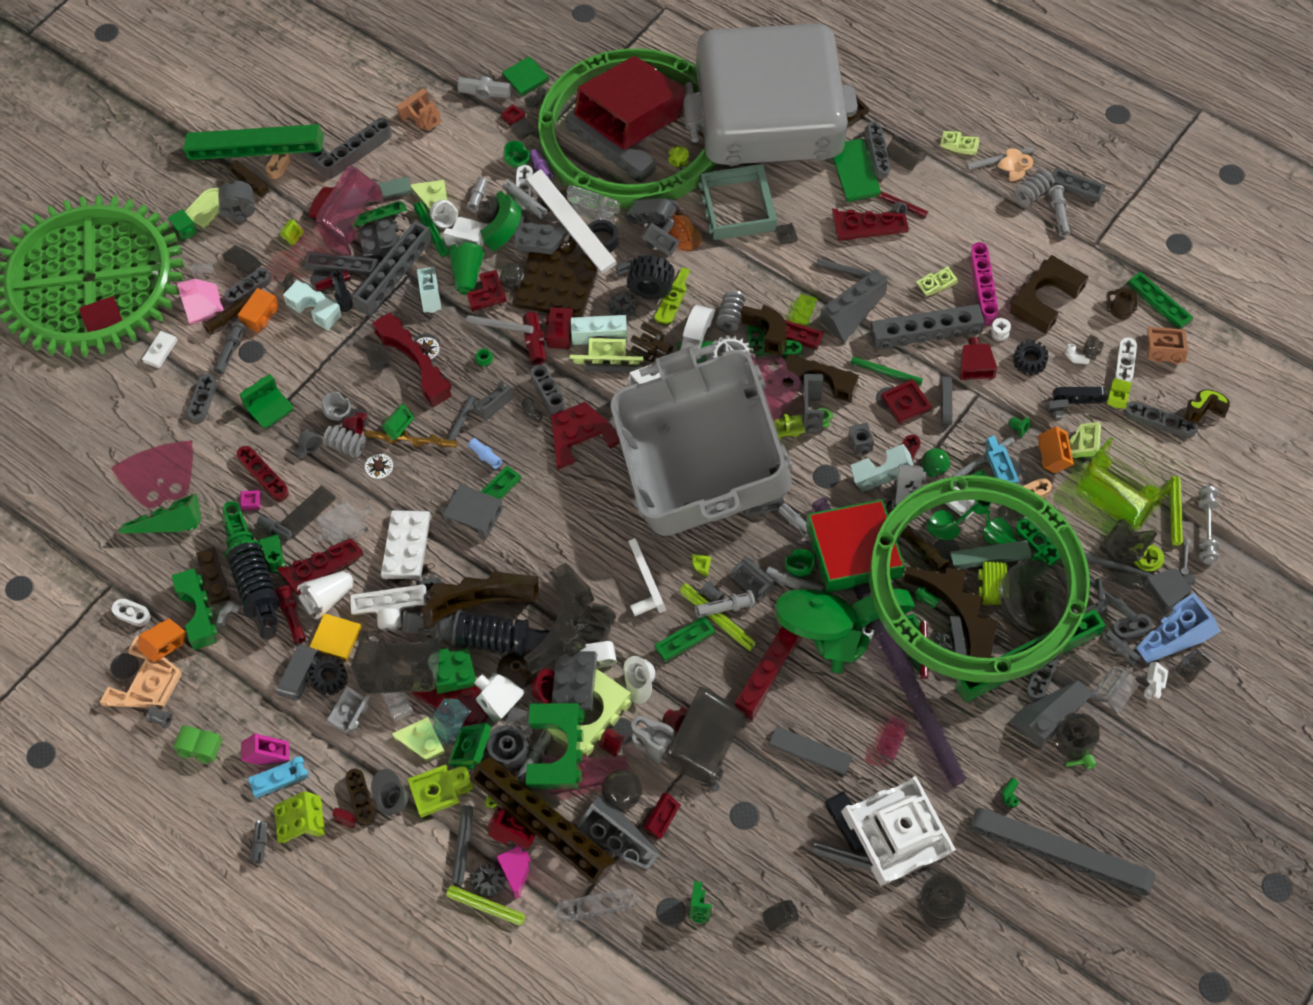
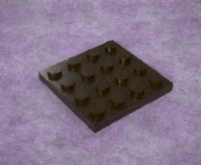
(556, 282)

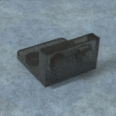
(1125, 544)

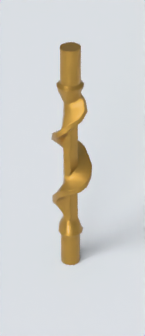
(416, 441)

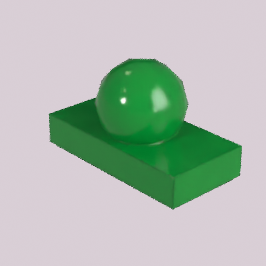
(397, 421)

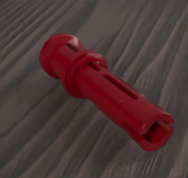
(288, 606)

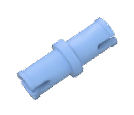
(485, 453)

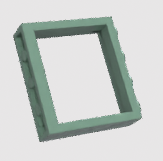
(734, 176)

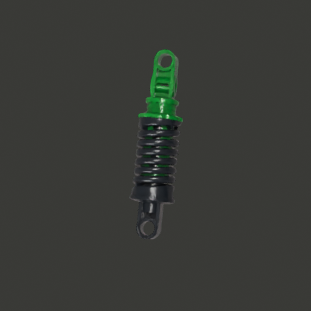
(250, 572)

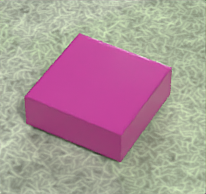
(250, 500)

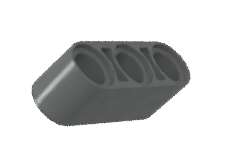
(649, 211)
(547, 383)
(297, 672)

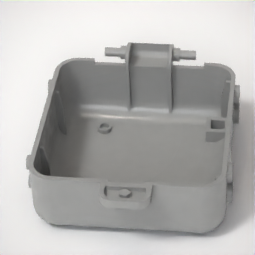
(769, 94)
(699, 440)

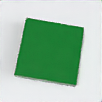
(525, 76)

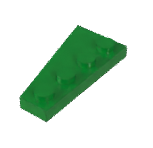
(380, 212)

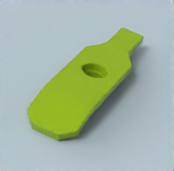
(670, 305)

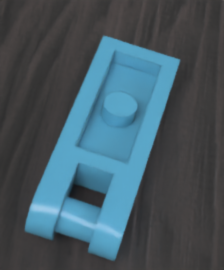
(278, 777)

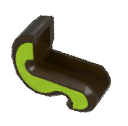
(1206, 400)

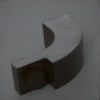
(771, 322)

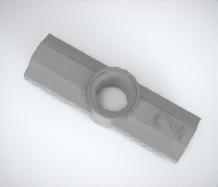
(484, 87)

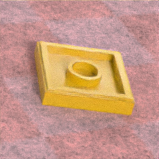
(336, 636)

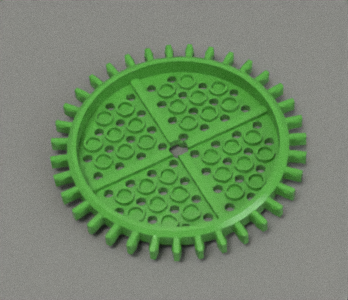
(48, 235)

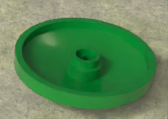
(815, 614)

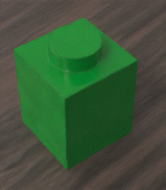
(182, 225)

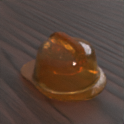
(686, 233)

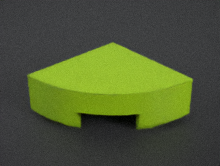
(701, 564)

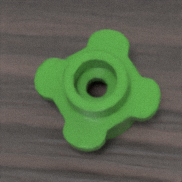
(827, 416)

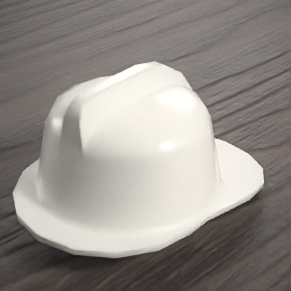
(639, 678)

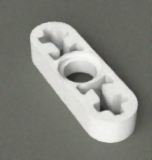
(520, 182)
(1129, 369)

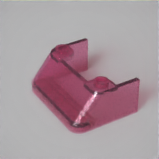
(344, 206)

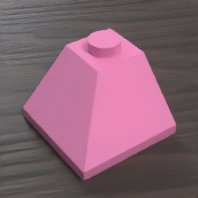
(199, 299)

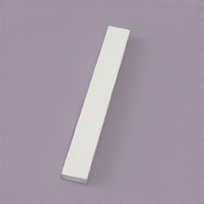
(571, 221)

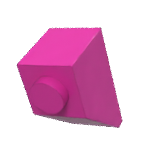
(264, 750)
(515, 868)

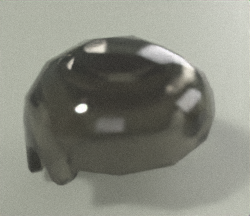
(488, 209)

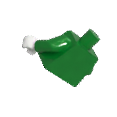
(844, 649)

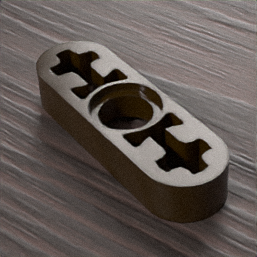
(247, 176)
(358, 805)

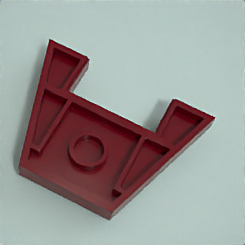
(576, 426)

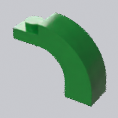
(504, 224)
(866, 612)

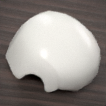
(443, 213)

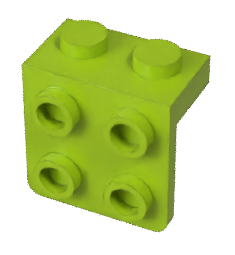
(299, 816)

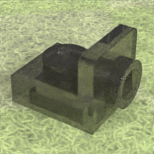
(1192, 665)

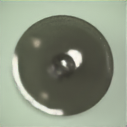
(1033, 596)

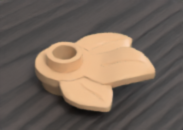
(1014, 165)

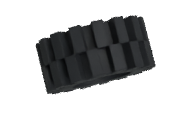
(1030, 366)
(328, 686)

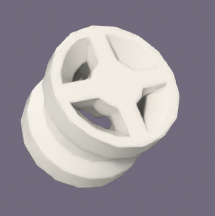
(996, 332)

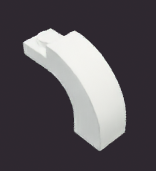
(696, 326)

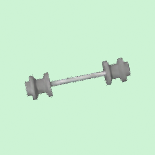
(1208, 503)

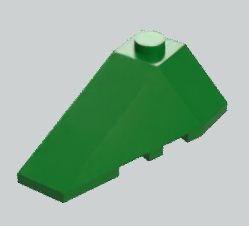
(180, 516)

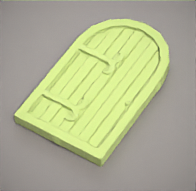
(204, 208)

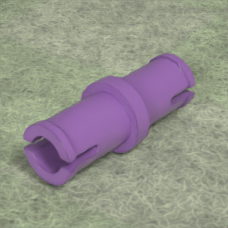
(540, 163)

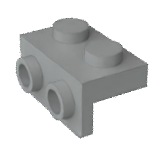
(347, 710)

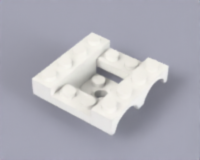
(914, 847)

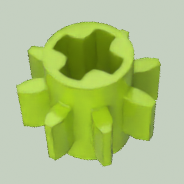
(678, 156)

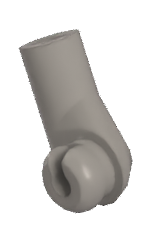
(223, 612)

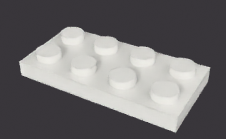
(406, 545)

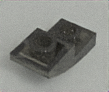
(242, 259)

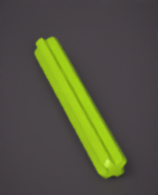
(1176, 512)
(485, 905)

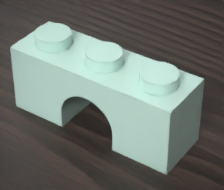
(302, 296)
(588, 327)
(868, 476)

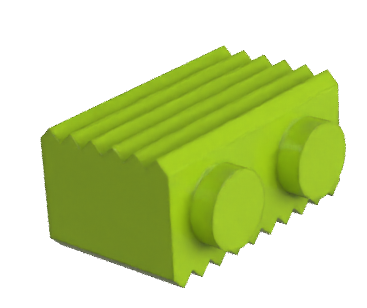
(991, 577)

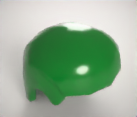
(515, 154)
(935, 462)
(800, 562)

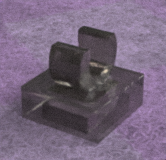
(786, 233)

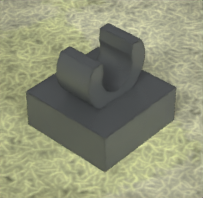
(1057, 407)

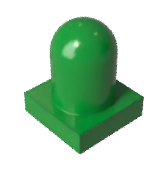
(1019, 425)

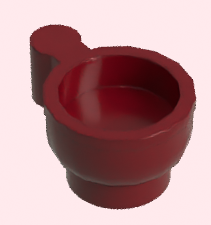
(355, 423)
(675, 718)

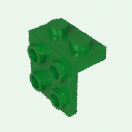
(265, 402)

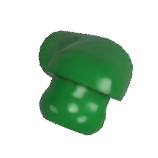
(1008, 793)

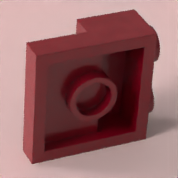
(506, 827)

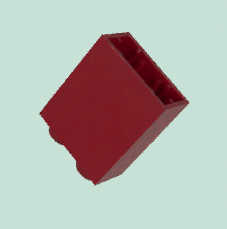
(629, 102)

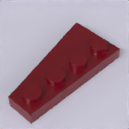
(862, 225)
(321, 564)

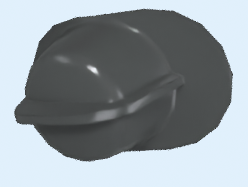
(389, 792)

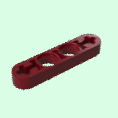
(262, 473)

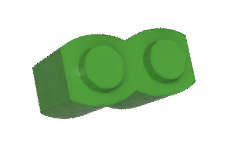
(198, 744)

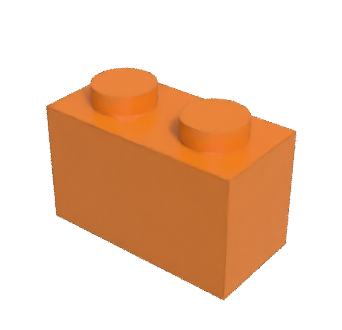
(258, 310)
(1055, 449)
(161, 640)

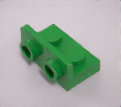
(699, 910)

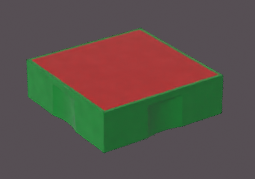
(845, 544)

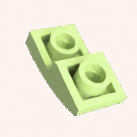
(962, 144)
(938, 282)

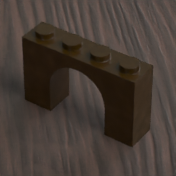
(1053, 274)

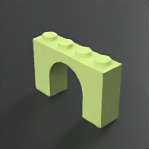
(613, 699)

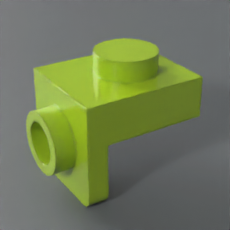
(1119, 393)

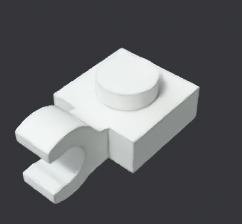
(1157, 678)

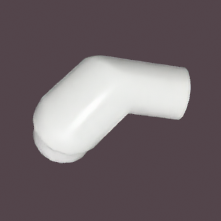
(1074, 356)

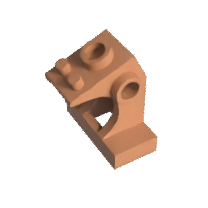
(424, 115)

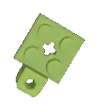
(450, 785)

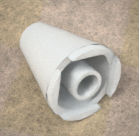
(323, 593)

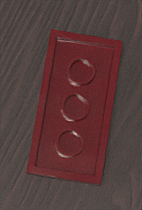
(466, 696)

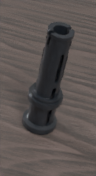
(342, 294)

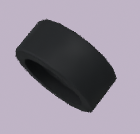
(607, 226)

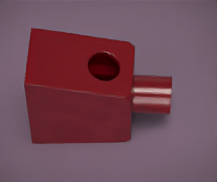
(977, 361)

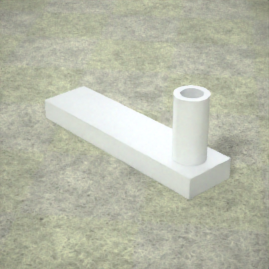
(653, 601)

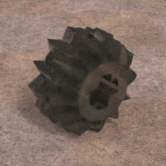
(780, 915)

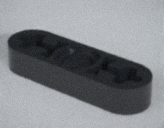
(1081, 395)

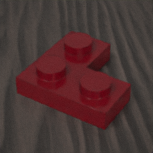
(490, 294)

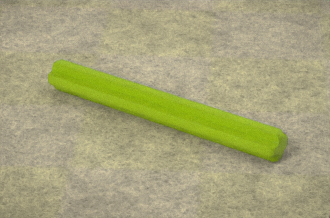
(719, 618)

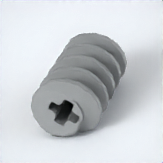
(1034, 186)
(730, 311)
(344, 441)

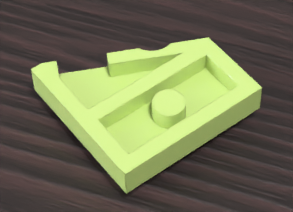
(430, 192)
(1086, 440)
(420, 739)

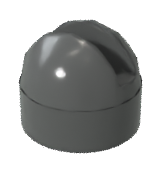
(899, 207)

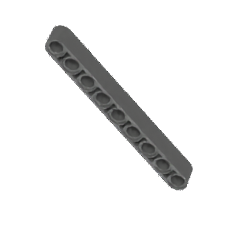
(1062, 851)

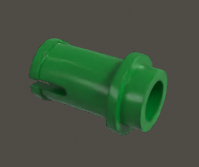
(926, 597)

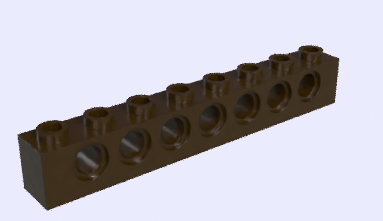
(542, 820)

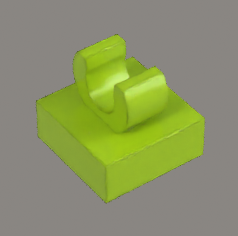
(291, 232)

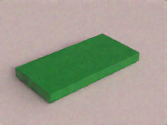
(856, 171)

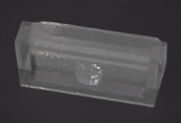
(1116, 688)

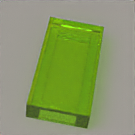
(804, 309)

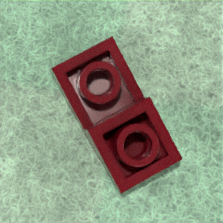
(319, 201)

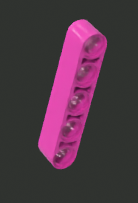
(982, 274)

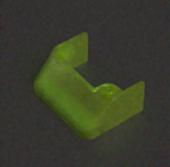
(1115, 495)

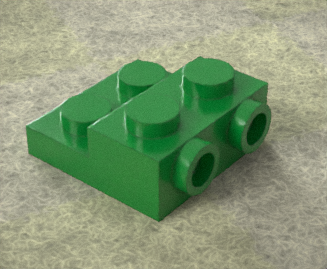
(454, 671)
(469, 745)

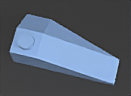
(1183, 628)

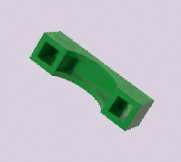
(199, 629)

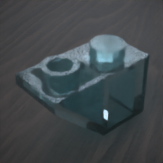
(449, 718)

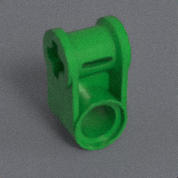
(272, 551)

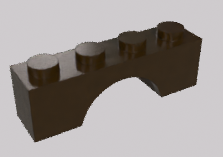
(841, 382)

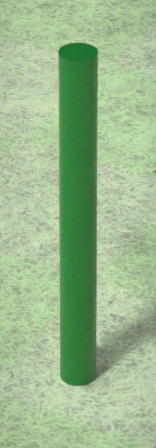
(885, 370)

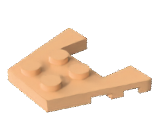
(150, 687)

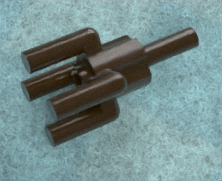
(655, 346)

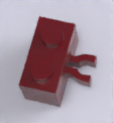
(559, 328)

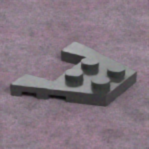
(537, 237)

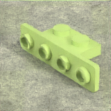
(606, 350)

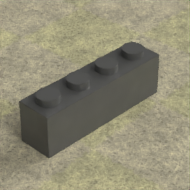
(853, 305)

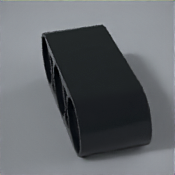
(835, 806)

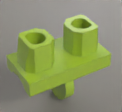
(789, 426)

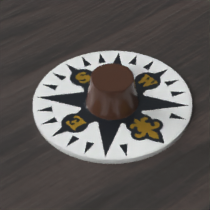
(429, 346)
(379, 466)

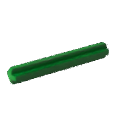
(435, 235)

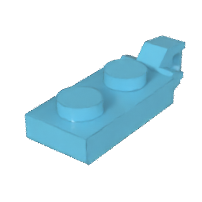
(1000, 461)

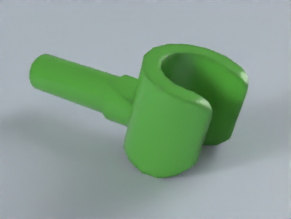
(1087, 760)

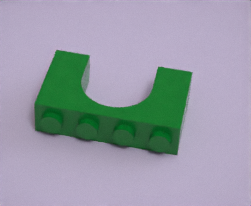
(564, 772)

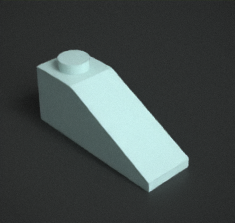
(429, 289)

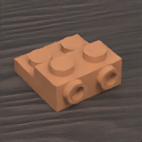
(1166, 345)

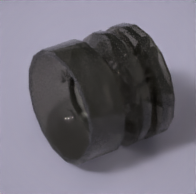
(941, 912)

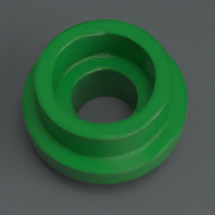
(483, 353)

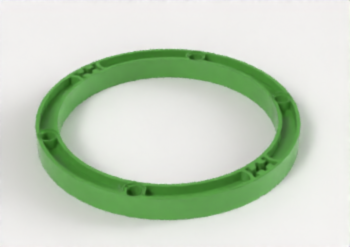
(567, 86)
(1013, 497)

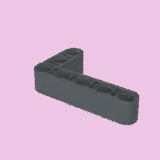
(355, 148)

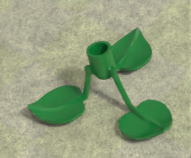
(944, 527)

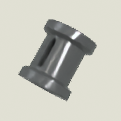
(711, 592)
(160, 717)

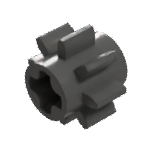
(942, 640)

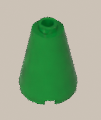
(465, 265)

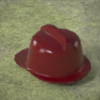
(543, 686)

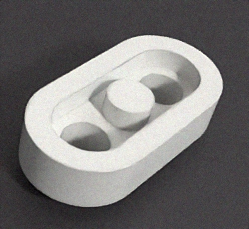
(132, 612)

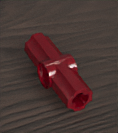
(534, 340)

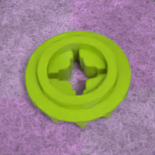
(1157, 559)

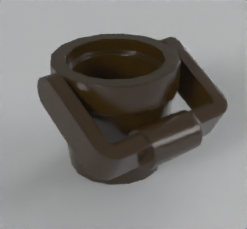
(1123, 304)

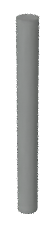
(996, 159)
(499, 324)
(982, 459)

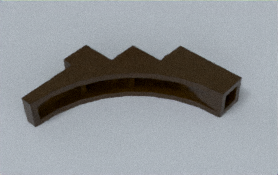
(499, 587)
(949, 587)

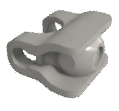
(656, 738)

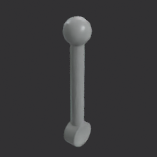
(1184, 570)

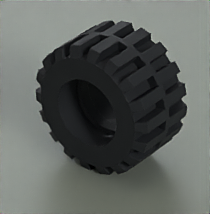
(650, 277)

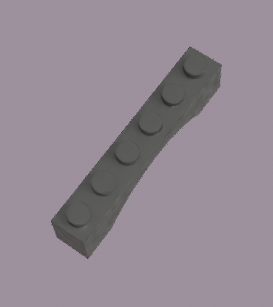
(634, 162)

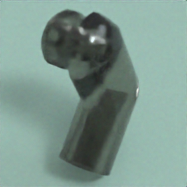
(538, 99)
(288, 281)

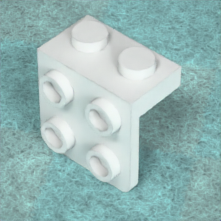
(464, 232)

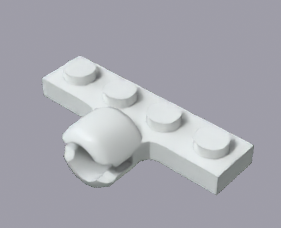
(388, 604)

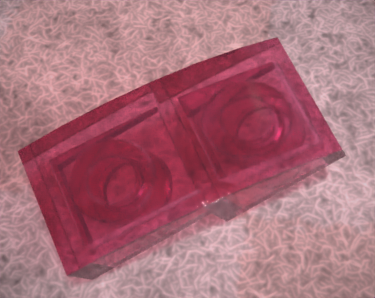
(892, 738)

